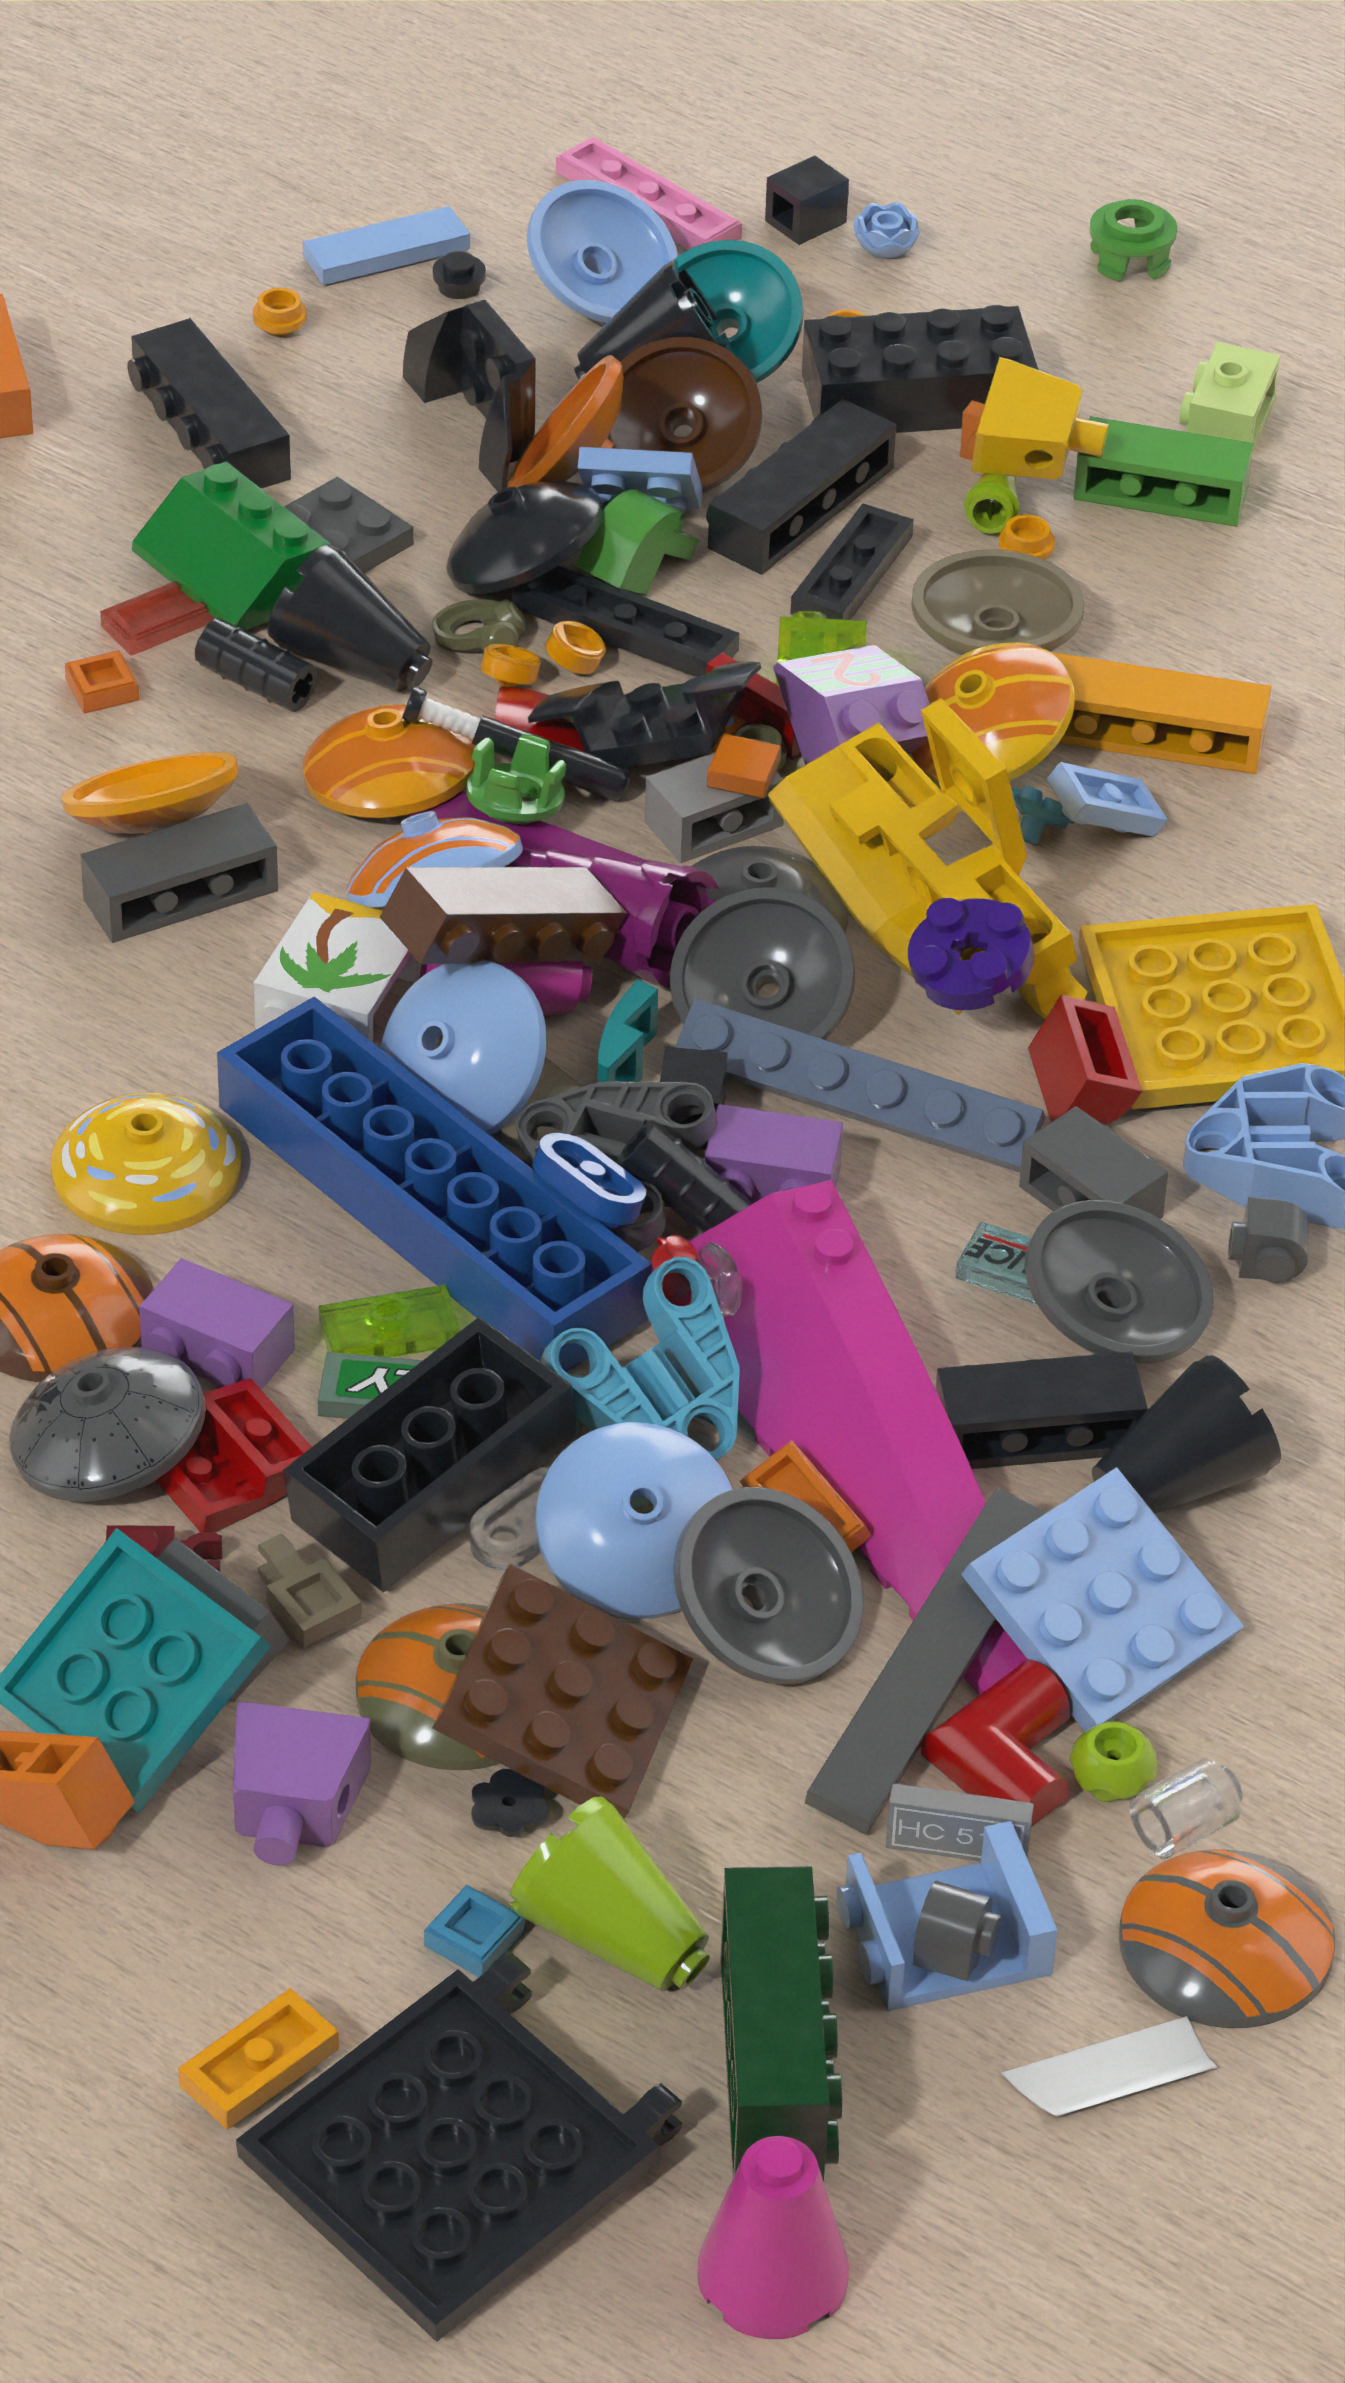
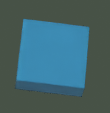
(474, 1931)

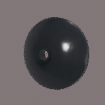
(523, 535)

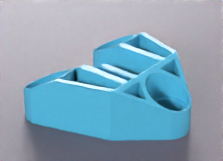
(678, 1379)

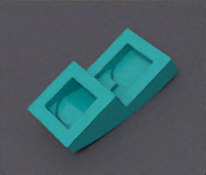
(627, 1033)

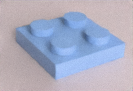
(661, 474)

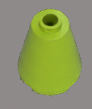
(611, 1900)

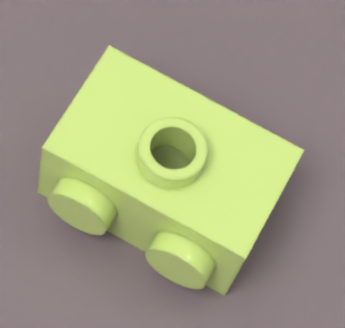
(1231, 393)

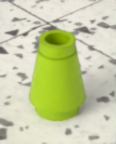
(992, 502)

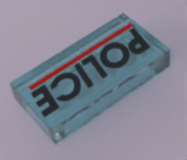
(996, 1261)

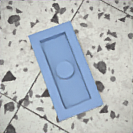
(1106, 800)

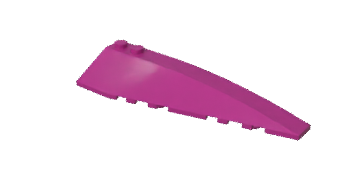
(845, 1383)

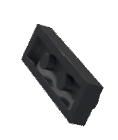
(853, 563)

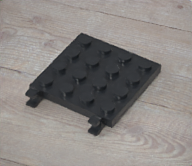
(454, 2148)

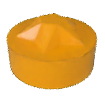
(575, 647)
(510, 664)

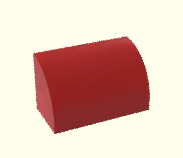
(1084, 1061)

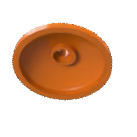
(578, 421)

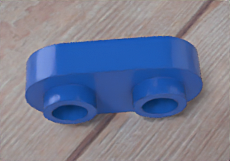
(589, 1179)

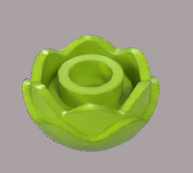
(1113, 1761)

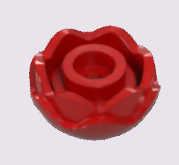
(674, 1285)

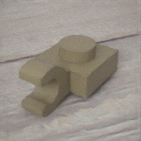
(305, 1597)

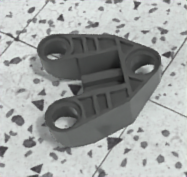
(610, 1116)

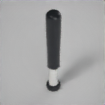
(582, 768)

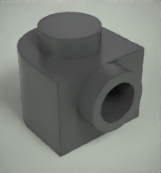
(1270, 1240)
(955, 1930)

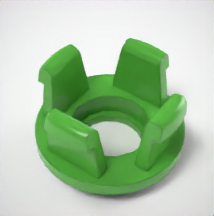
(1116, 243)
(500, 787)

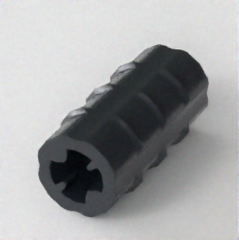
(256, 664)
(681, 1177)

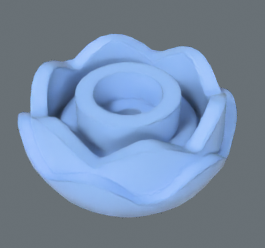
(886, 230)

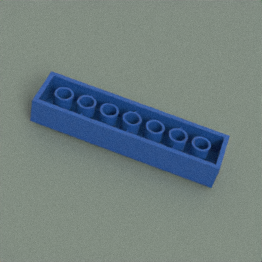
(431, 1182)

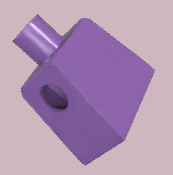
(296, 1776)

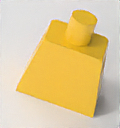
(1032, 424)

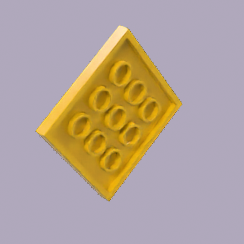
(1219, 997)

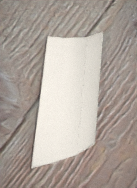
(1112, 2068)

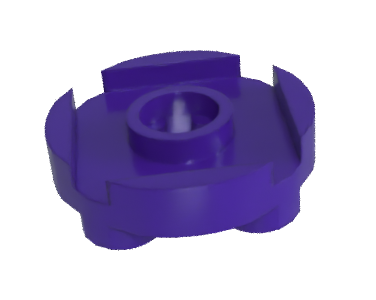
(963, 925)

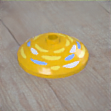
(146, 1164)

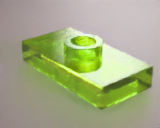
(390, 1323)

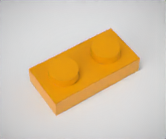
(258, 2058)

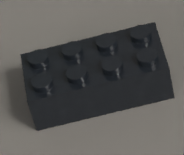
(911, 365)
(430, 1453)

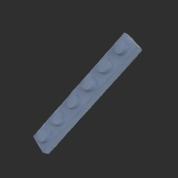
(864, 1086)

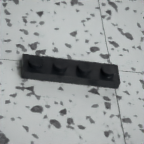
(627, 619)

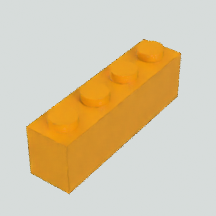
(1166, 714)

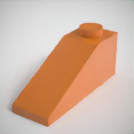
(60, 1789)

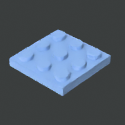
(1103, 1599)

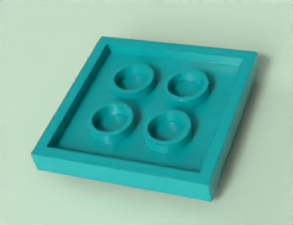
(131, 1662)

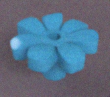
(1037, 813)

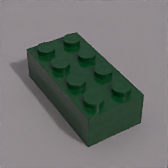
(779, 2012)

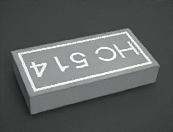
(950, 1821)

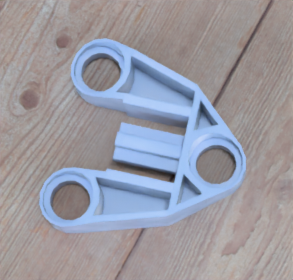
(1265, 1141)

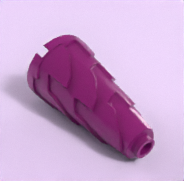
(658, 903)

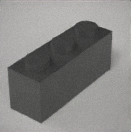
(179, 872)

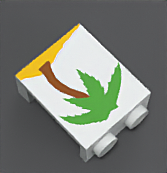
(338, 956)

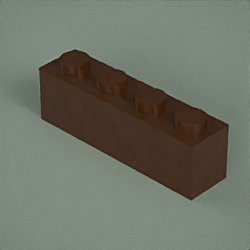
(502, 914)

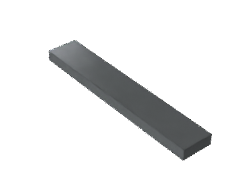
(916, 1679)

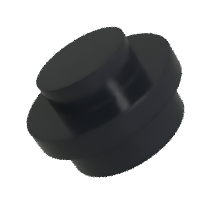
(459, 275)

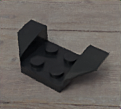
(485, 360)
(652, 719)

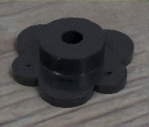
(508, 1803)

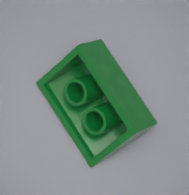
(227, 544)

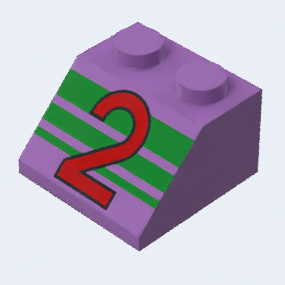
(848, 692)

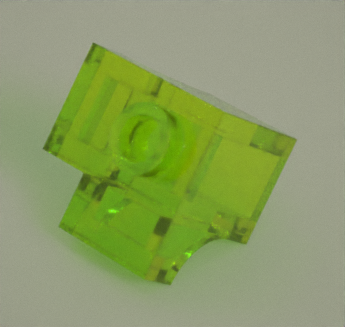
(813, 634)

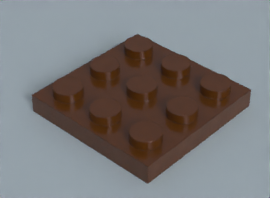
(563, 1692)

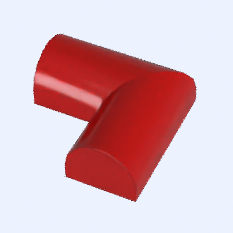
(991, 1738)

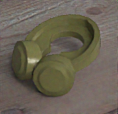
(501, 622)

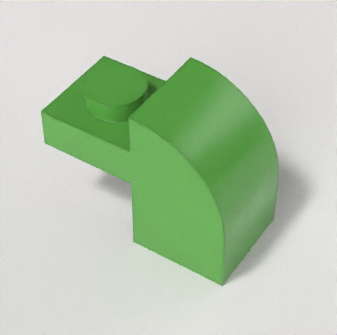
(634, 540)

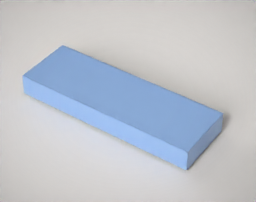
(386, 245)

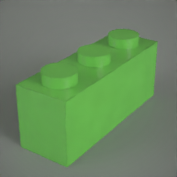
(1167, 473)

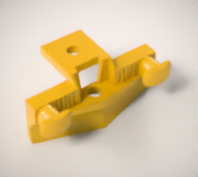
(865, 829)

